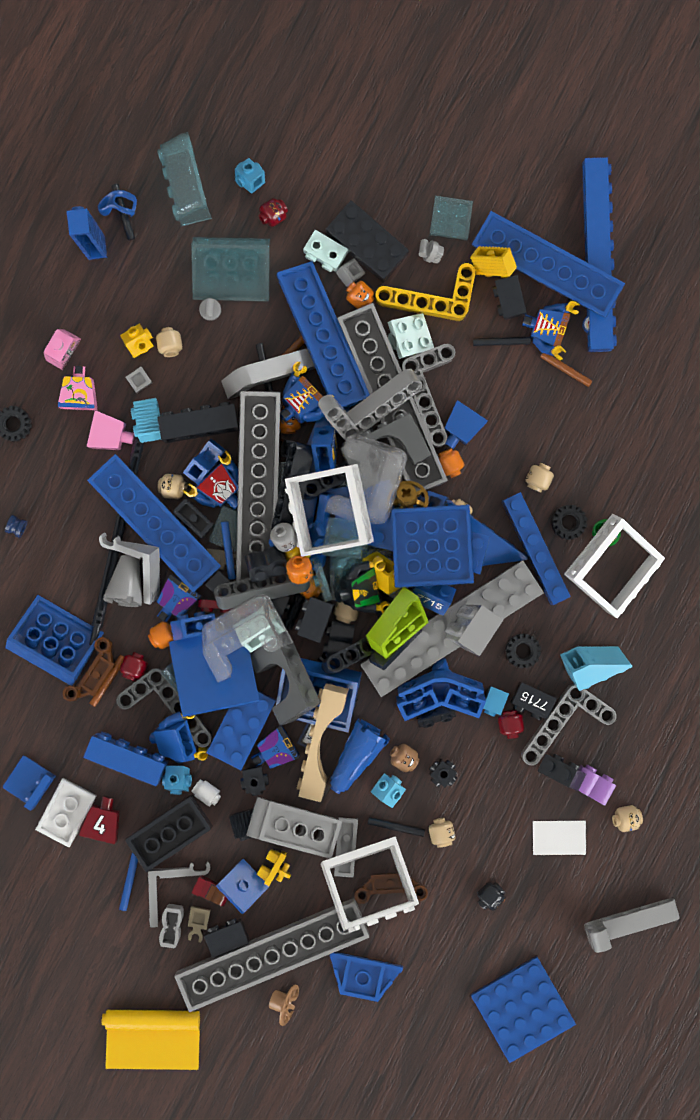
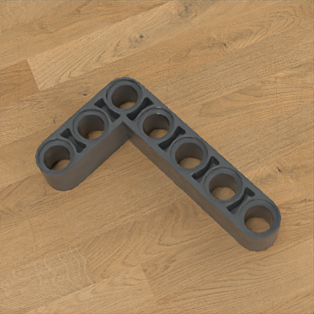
(236, 592)
(170, 702)

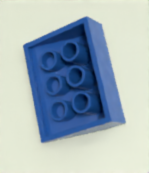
(53, 640)
(345, 678)

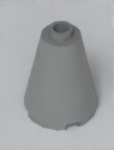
(125, 583)

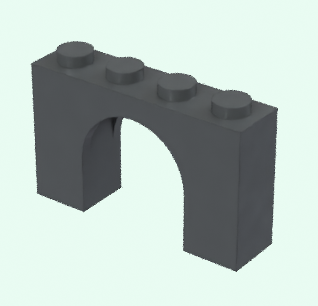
(405, 432)
(301, 692)

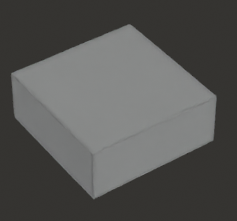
(139, 380)

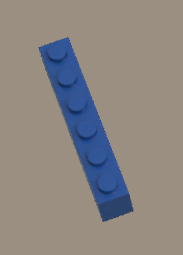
(86, 233)
(535, 549)

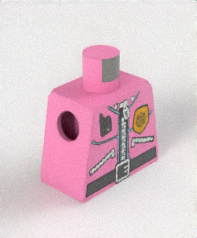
(61, 348)

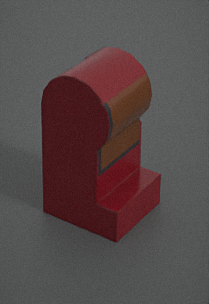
(207, 889)

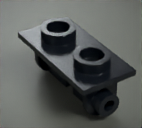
(441, 714)

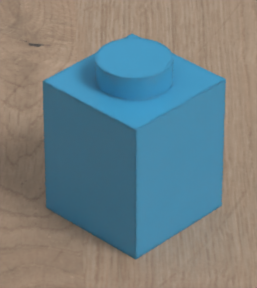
(495, 701)

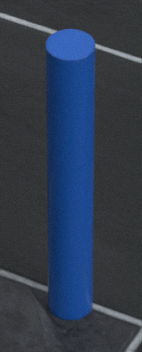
(228, 550)
(128, 883)

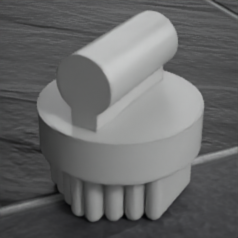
(430, 251)
(210, 309)

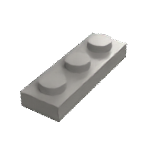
(346, 843)

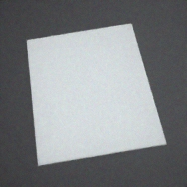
(559, 837)

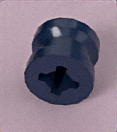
(16, 526)

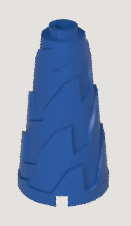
(358, 753)

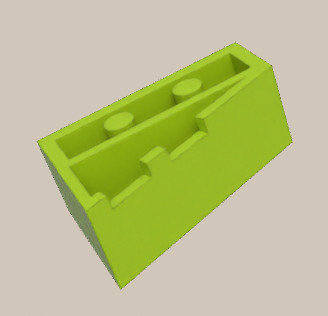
(398, 623)

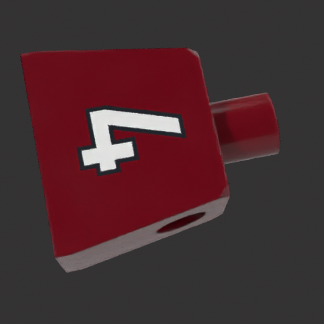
(102, 822)

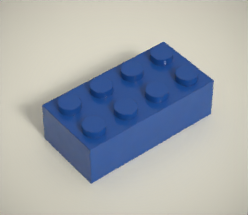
(240, 731)
(126, 758)

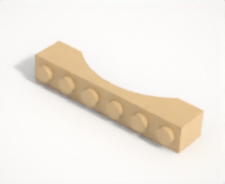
(314, 777)

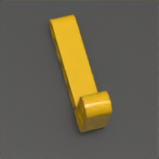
(431, 300)

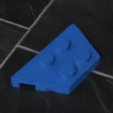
(363, 976)

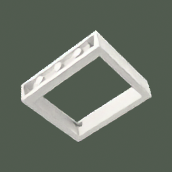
(358, 504)
(593, 552)
(360, 853)

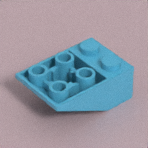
(594, 664)

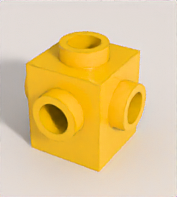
(137, 340)

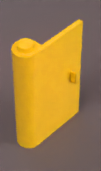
(152, 1039)

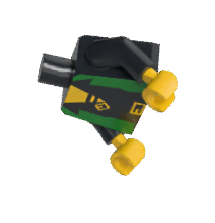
(360, 587)

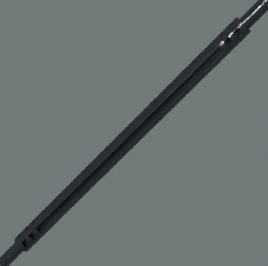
(112, 558)

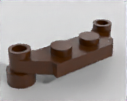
(95, 674)
(385, 884)

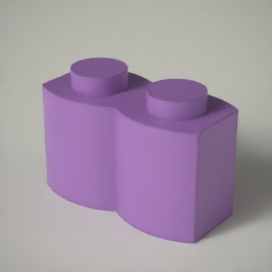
(595, 786)

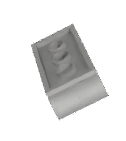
(277, 825)

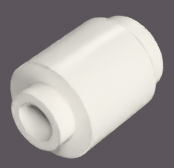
(206, 793)

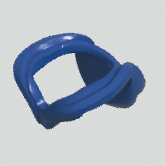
(108, 202)

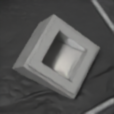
(350, 272)

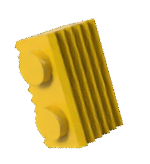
(493, 261)

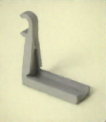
(151, 564)
(167, 873)

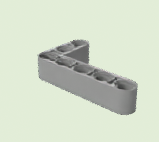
(265, 371)
(373, 407)
(431, 410)
(562, 719)
(605, 929)

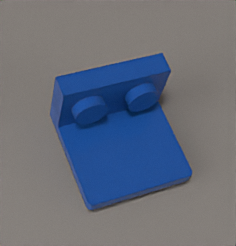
(29, 782)

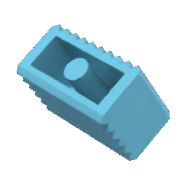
(146, 420)

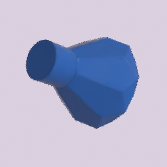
(441, 665)

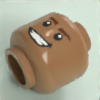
(404, 758)

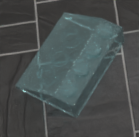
(231, 269)

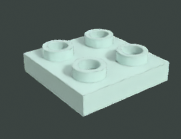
(409, 335)

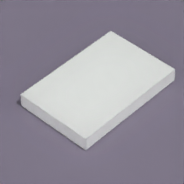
(66, 812)

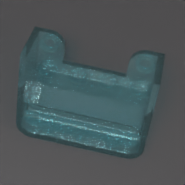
(184, 180)

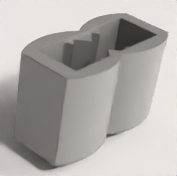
(171, 928)

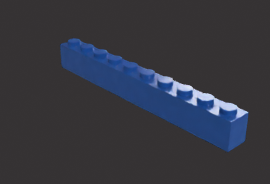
(598, 244)

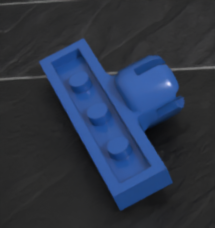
(318, 528)

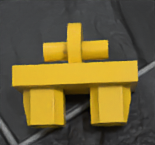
(269, 874)

